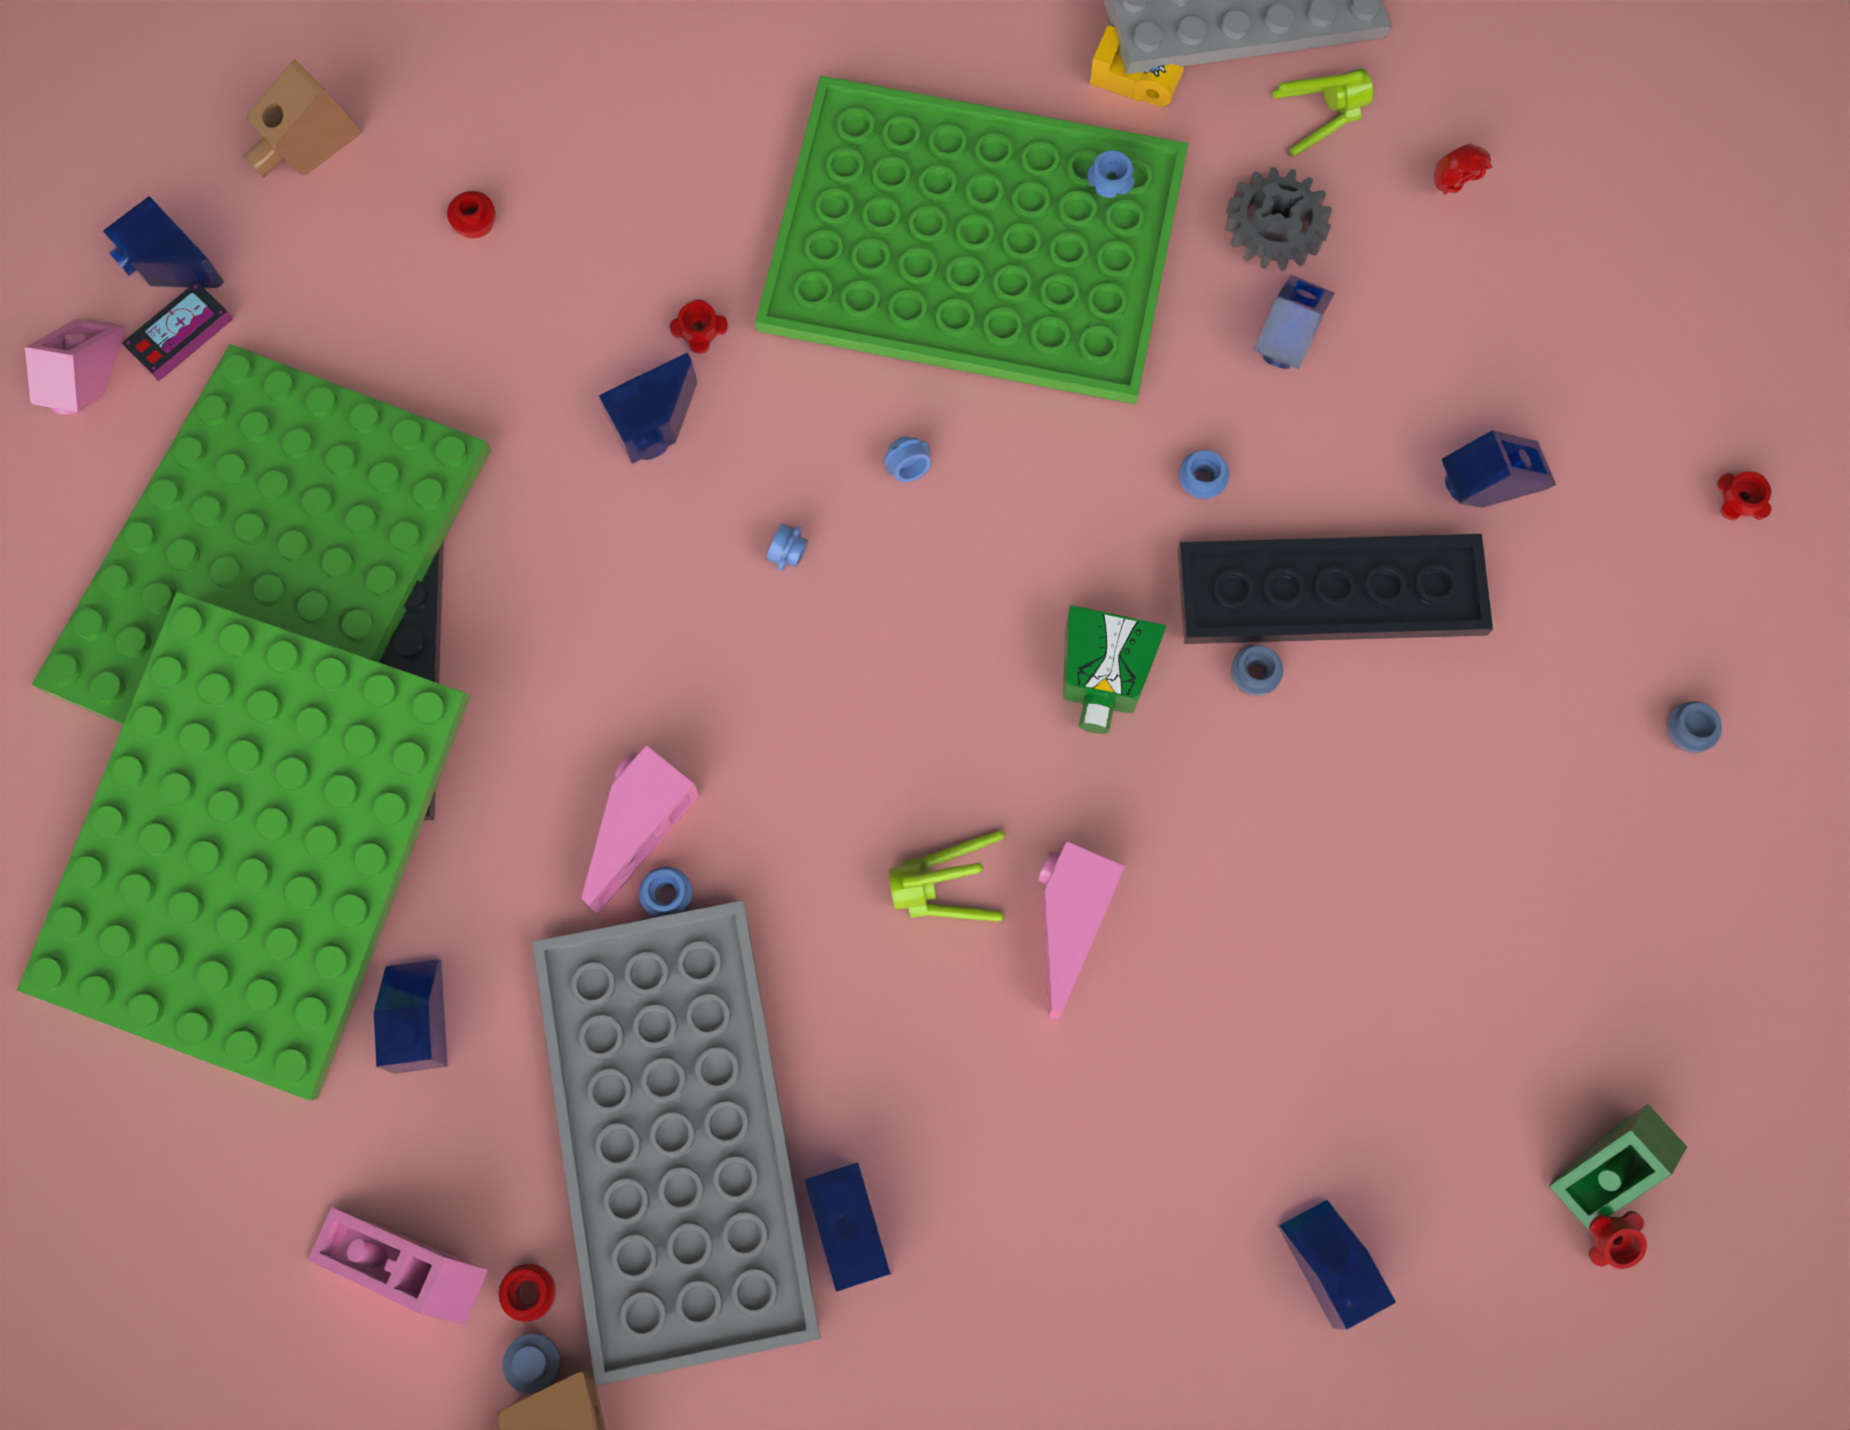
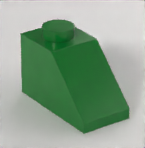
(1620, 1166)

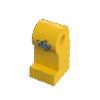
(1108, 72)

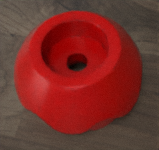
(1460, 167)

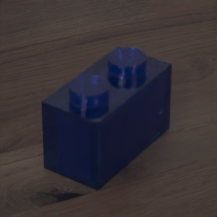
(847, 1227)

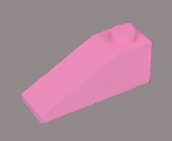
(638, 815)
(1073, 909)
(398, 1266)

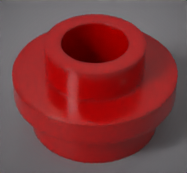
(472, 225)
(510, 1287)

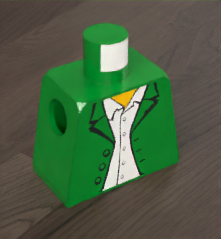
(1107, 663)

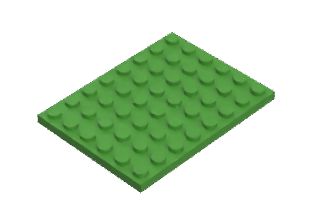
(972, 240)
(277, 508)
(245, 845)

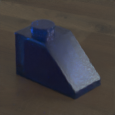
(158, 249)
(1293, 323)
(651, 408)
(1496, 470)
(410, 1018)
(1336, 1266)

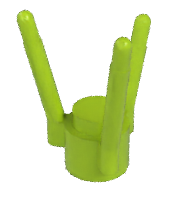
(1341, 92)
(916, 881)

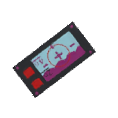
(177, 331)

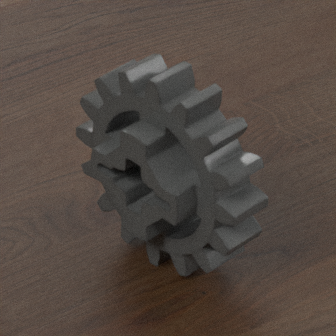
(1278, 219)

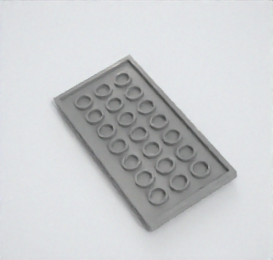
(673, 1144)

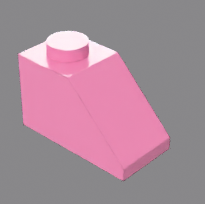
(72, 365)

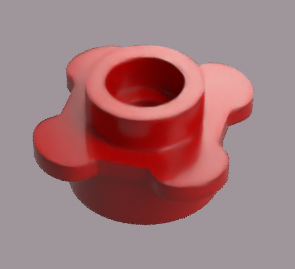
(698, 313)
(1753, 486)
(1620, 1252)

